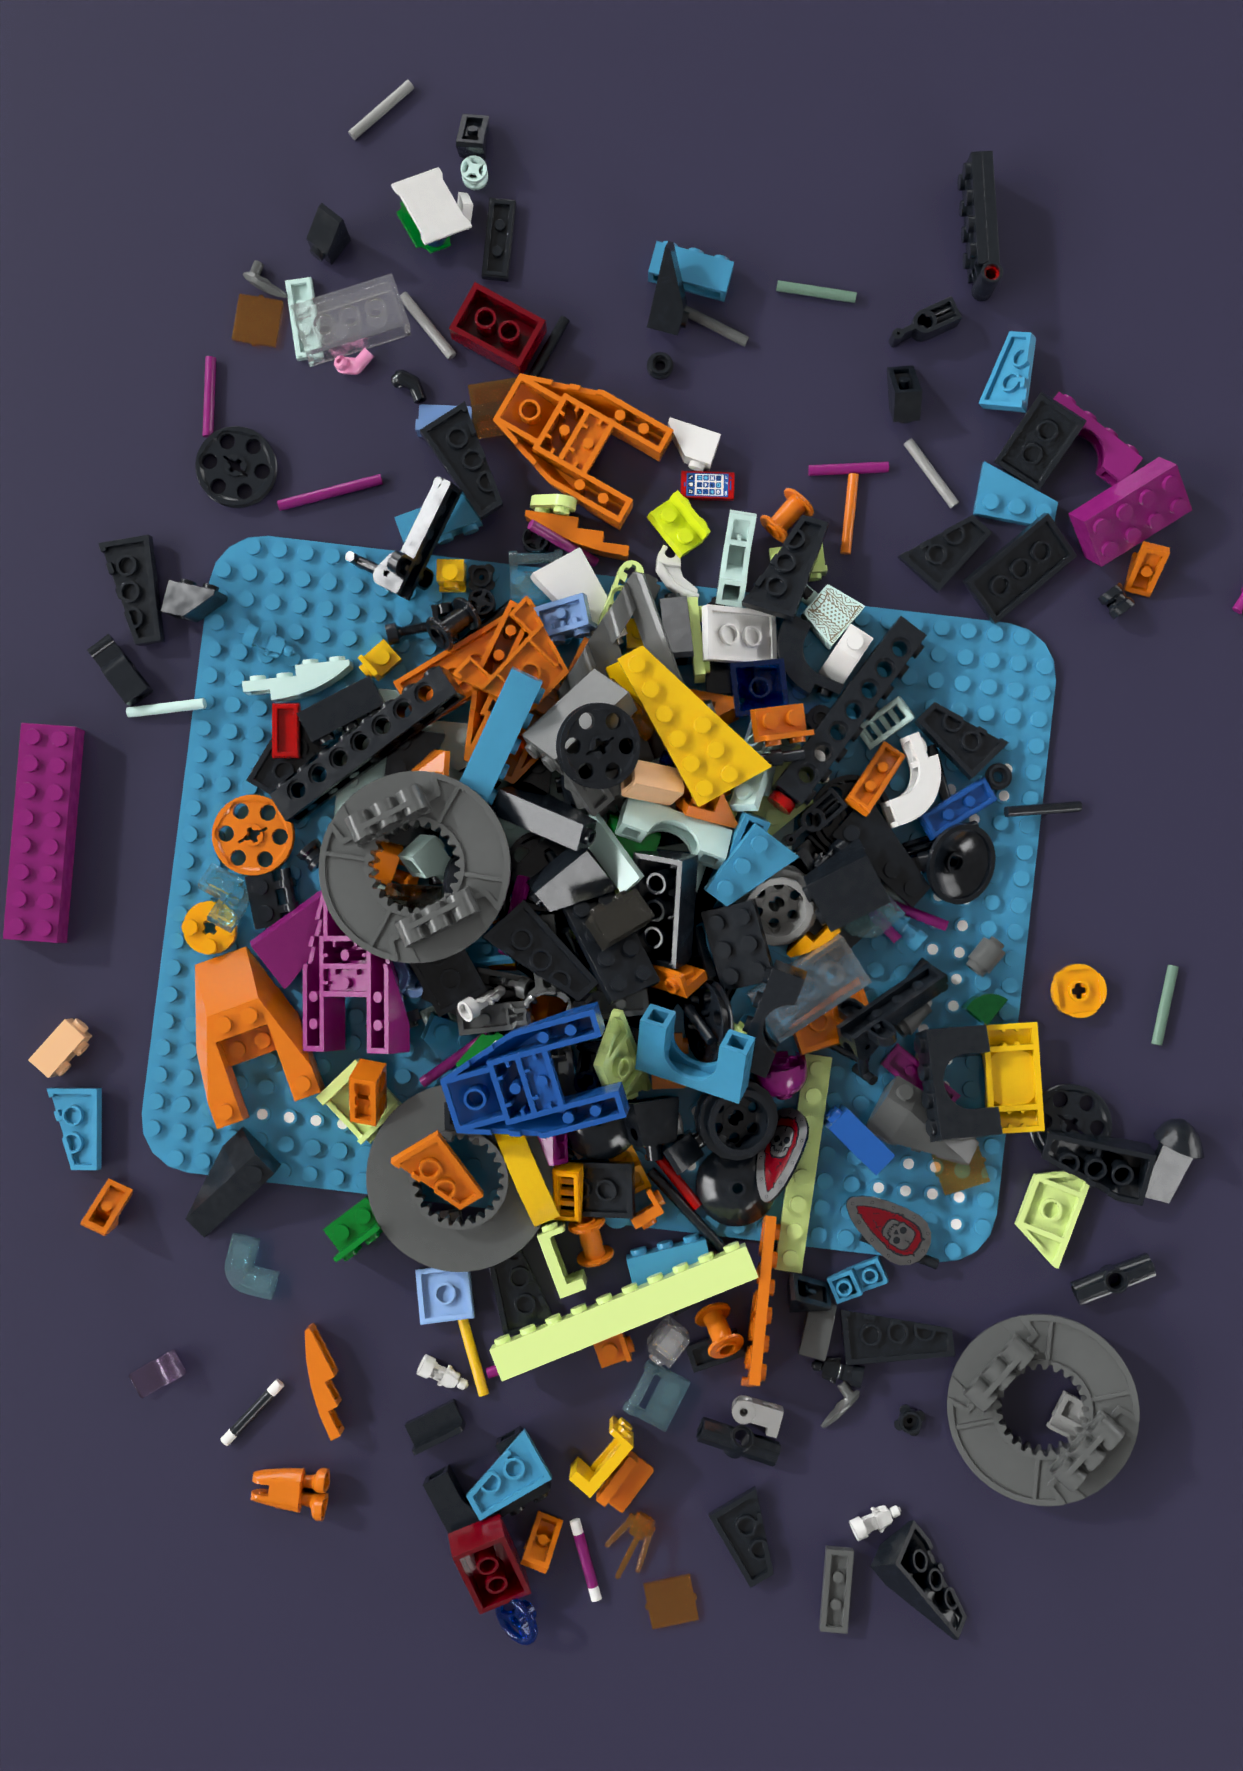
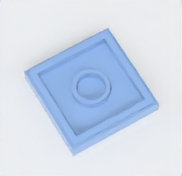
(444, 1295)

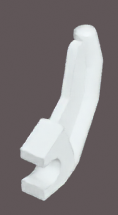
(670, 573)

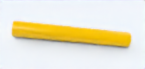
(473, 1357)

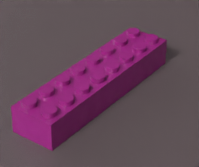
(43, 833)

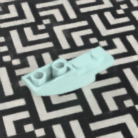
(309, 679)
(750, 793)

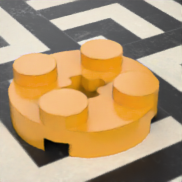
(196, 937)
(1065, 981)

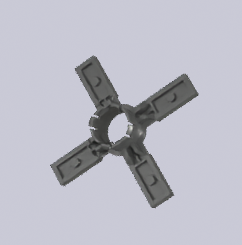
(516, 1014)

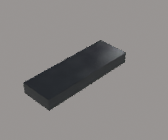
(498, 239)

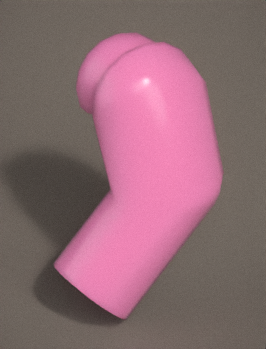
(352, 365)

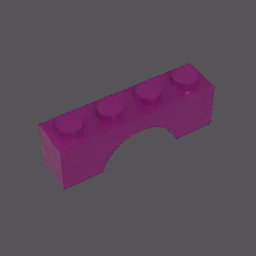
(1115, 457)

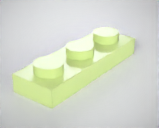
(700, 667)

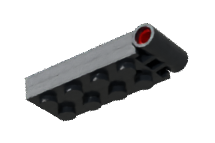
(980, 224)

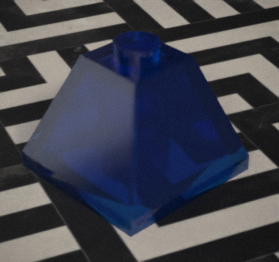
(758, 685)

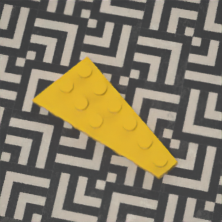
(697, 740)

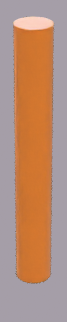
(849, 514)

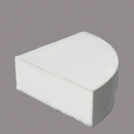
(465, 204)

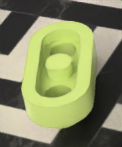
(553, 503)

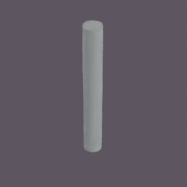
(381, 109)
(427, 325)
(931, 473)

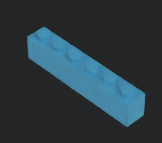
(501, 733)

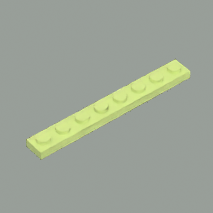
(800, 1188)

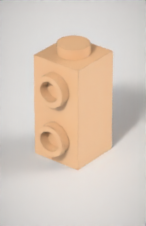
(653, 783)
(60, 1047)

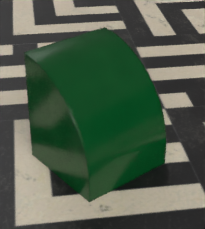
(984, 1006)

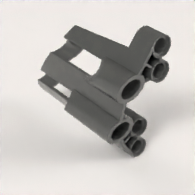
(604, 651)

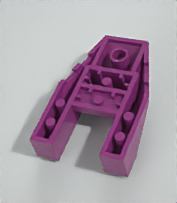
(342, 970)

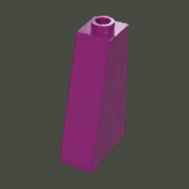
(286, 942)

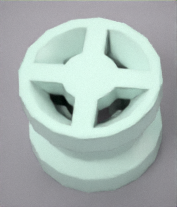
(472, 166)

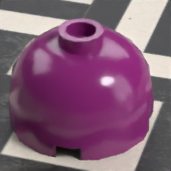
(785, 1075)

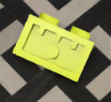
(679, 524)

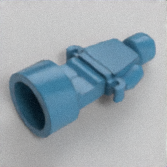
(273, 645)
(912, 936)

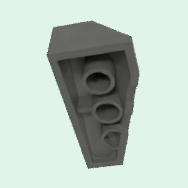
(902, 1119)

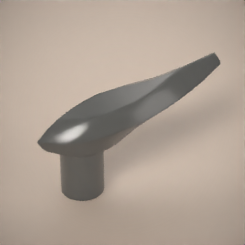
(261, 282)
(843, 1405)

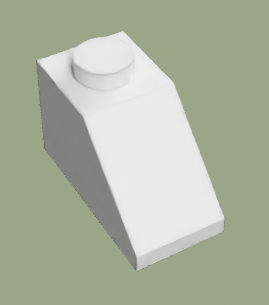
(694, 444)
(846, 654)

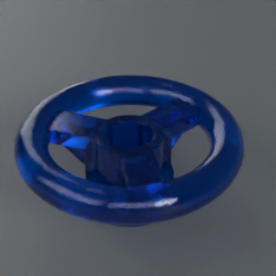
(522, 1618)

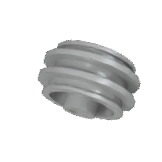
(788, 928)

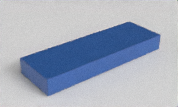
(957, 808)

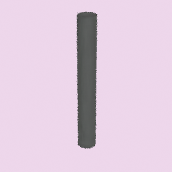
(717, 326)

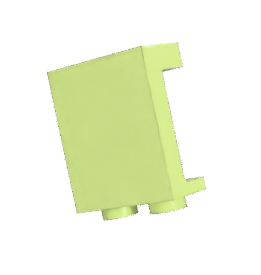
(337, 1099)
(565, 1283)

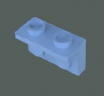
(566, 618)

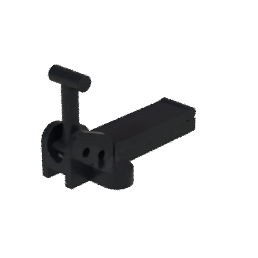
(407, 569)
(873, 1024)

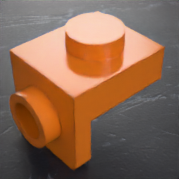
(647, 1216)

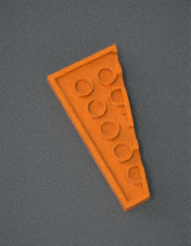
(760, 1312)

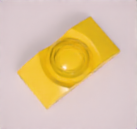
(1014, 1076)

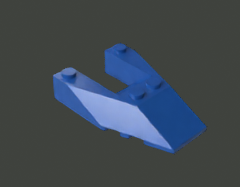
(516, 1085)

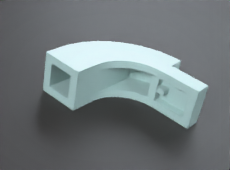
(735, 558)

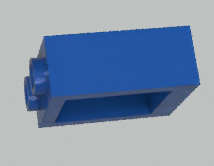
(858, 1138)

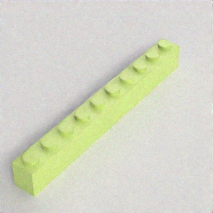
(623, 1311)

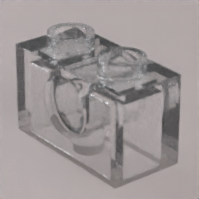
(667, 1342)

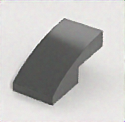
(817, 1333)

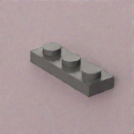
(836, 1589)

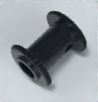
(445, 629)

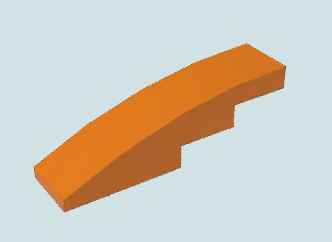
(585, 538)
(321, 1371)

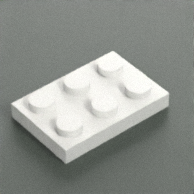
(737, 634)

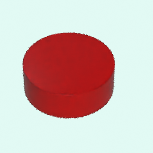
(781, 802)

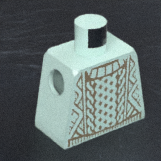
(829, 613)

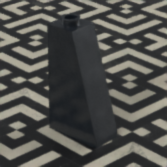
(545, 815)

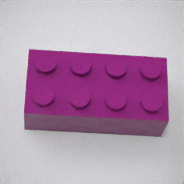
(1130, 511)

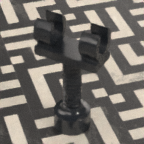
(395, 633)

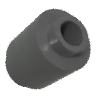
(985, 956)

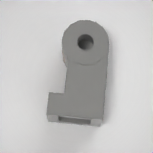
(759, 1412)

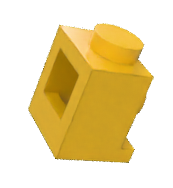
(451, 575)

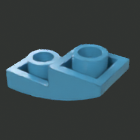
(857, 1279)

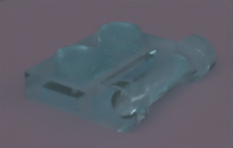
(520, 582)
(664, 1399)

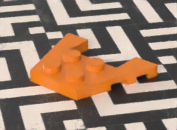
(533, 656)

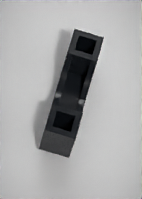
(781, 989)

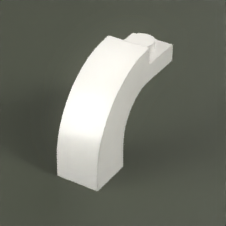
(922, 786)

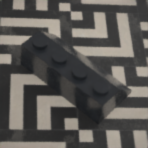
(670, 895)

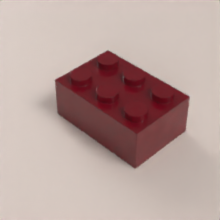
(498, 329)
(489, 1563)

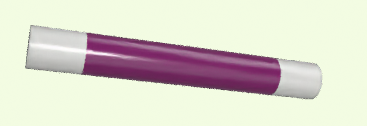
(585, 1560)

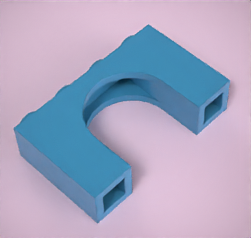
(662, 1057)

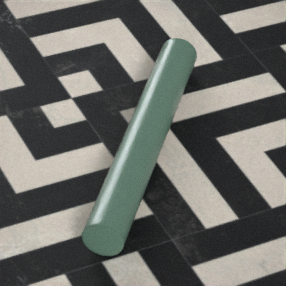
(816, 291)
(1164, 1006)

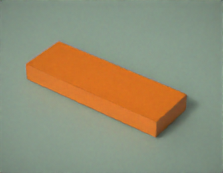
(874, 778)

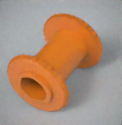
(787, 514)
(594, 1251)
(723, 1341)

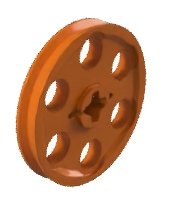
(241, 829)

